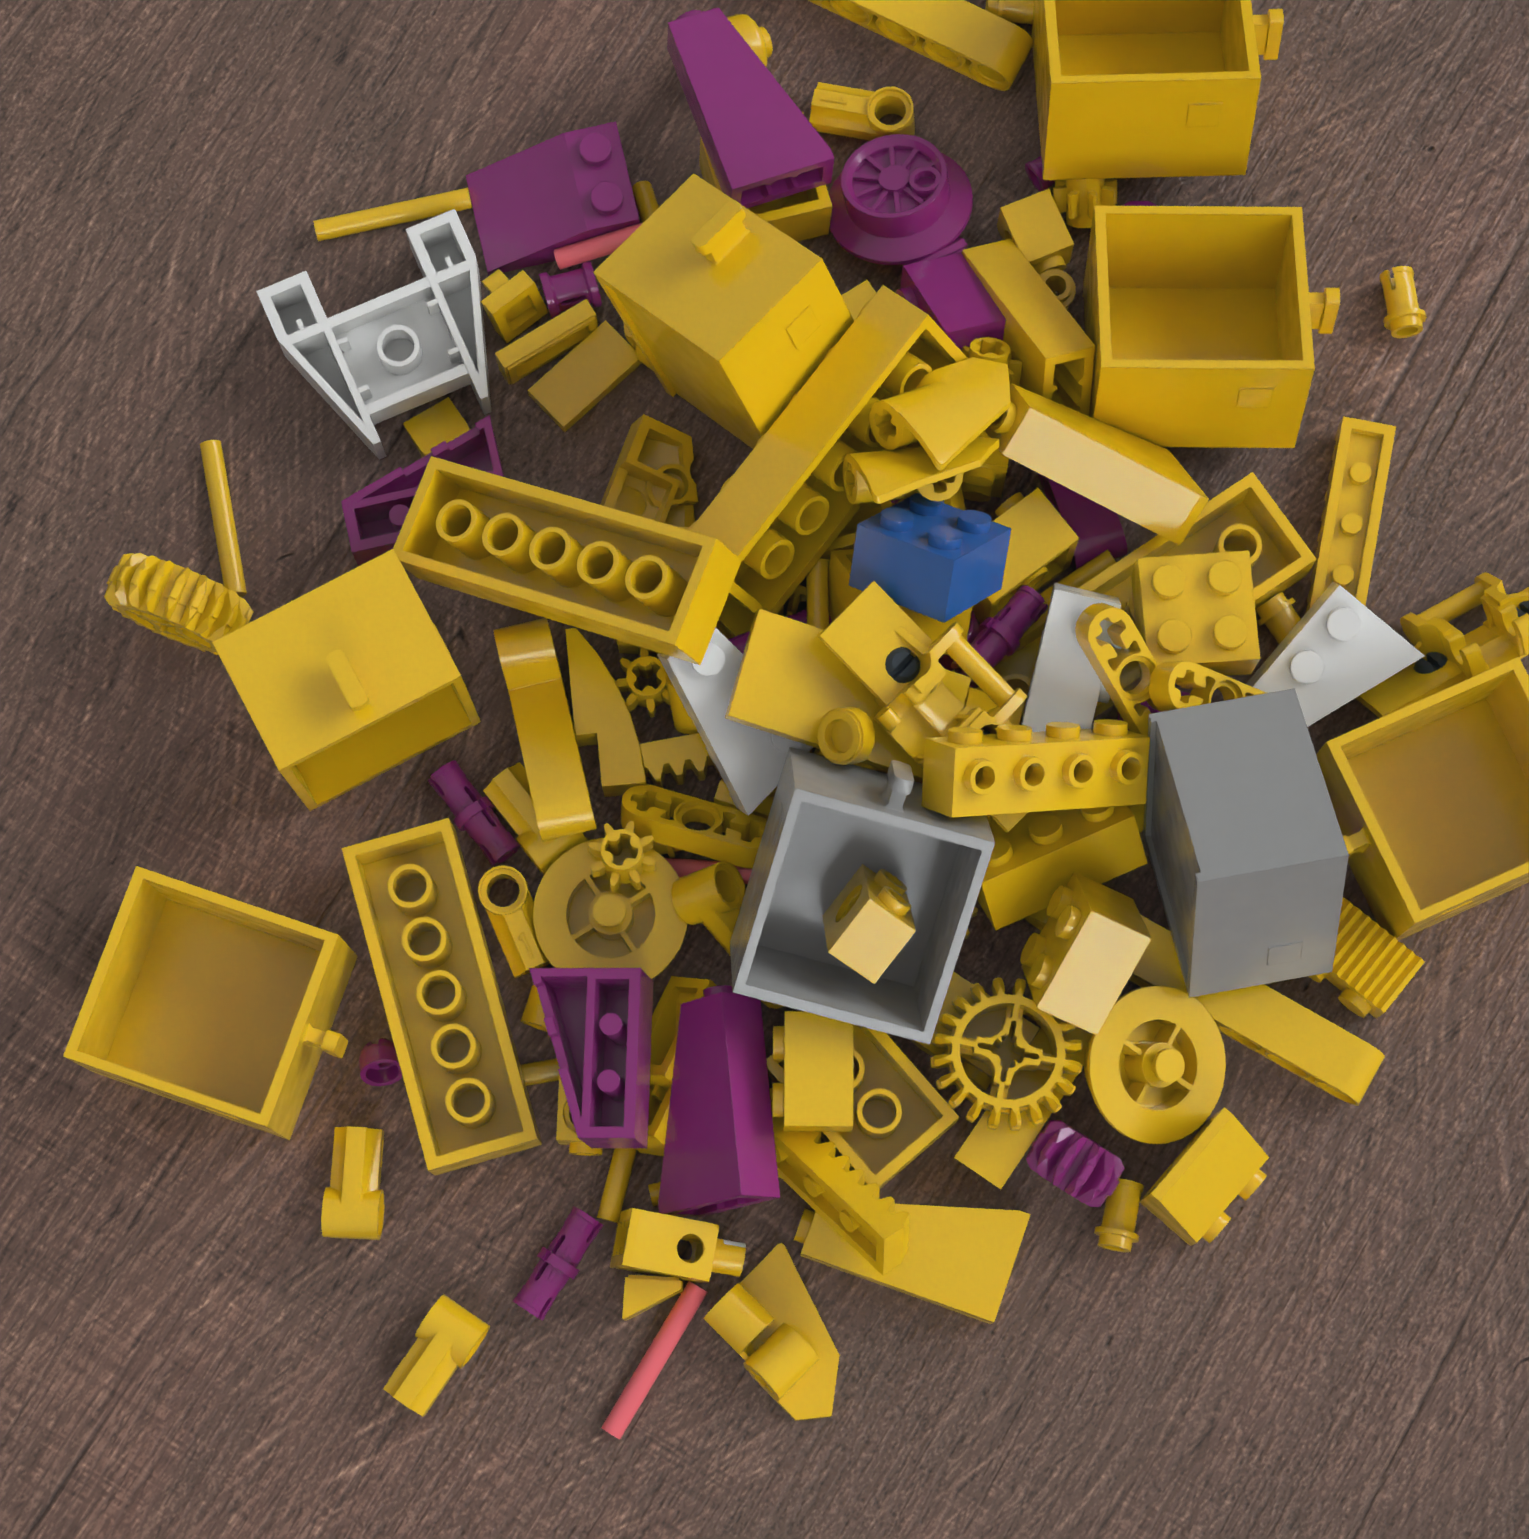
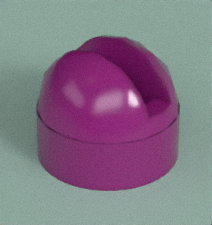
(370, 1065)

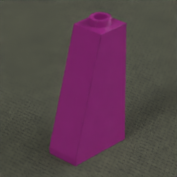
(744, 116)
(719, 1110)

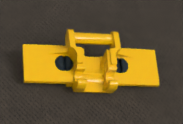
(1449, 653)
(904, 675)

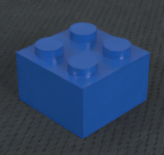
(931, 556)

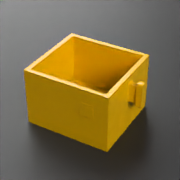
(1148, 85)
(724, 307)
(1202, 323)
(348, 681)
(1437, 800)
(213, 1003)

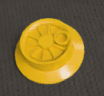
(591, 927)
(1156, 1065)

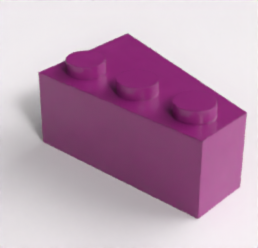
(379, 510)
(602, 1048)

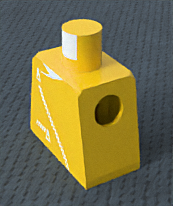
(649, 1243)

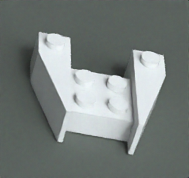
(396, 346)

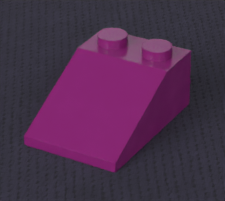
(552, 197)

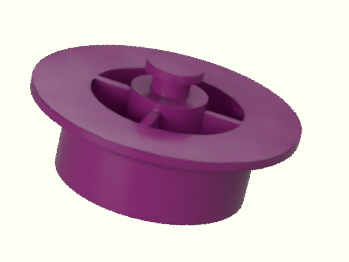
(899, 201)

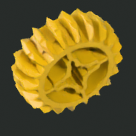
(175, 601)
(979, 1050)

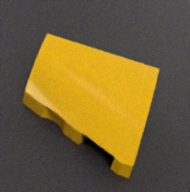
(654, 474)

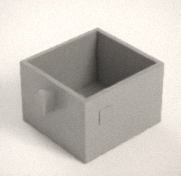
(814, 841)
(1243, 842)

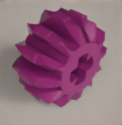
(1075, 1163)

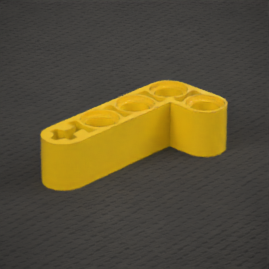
(545, 729)

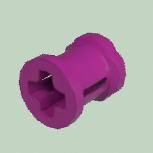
(569, 289)

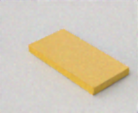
(795, 679)

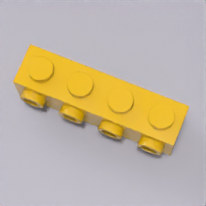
(1035, 770)

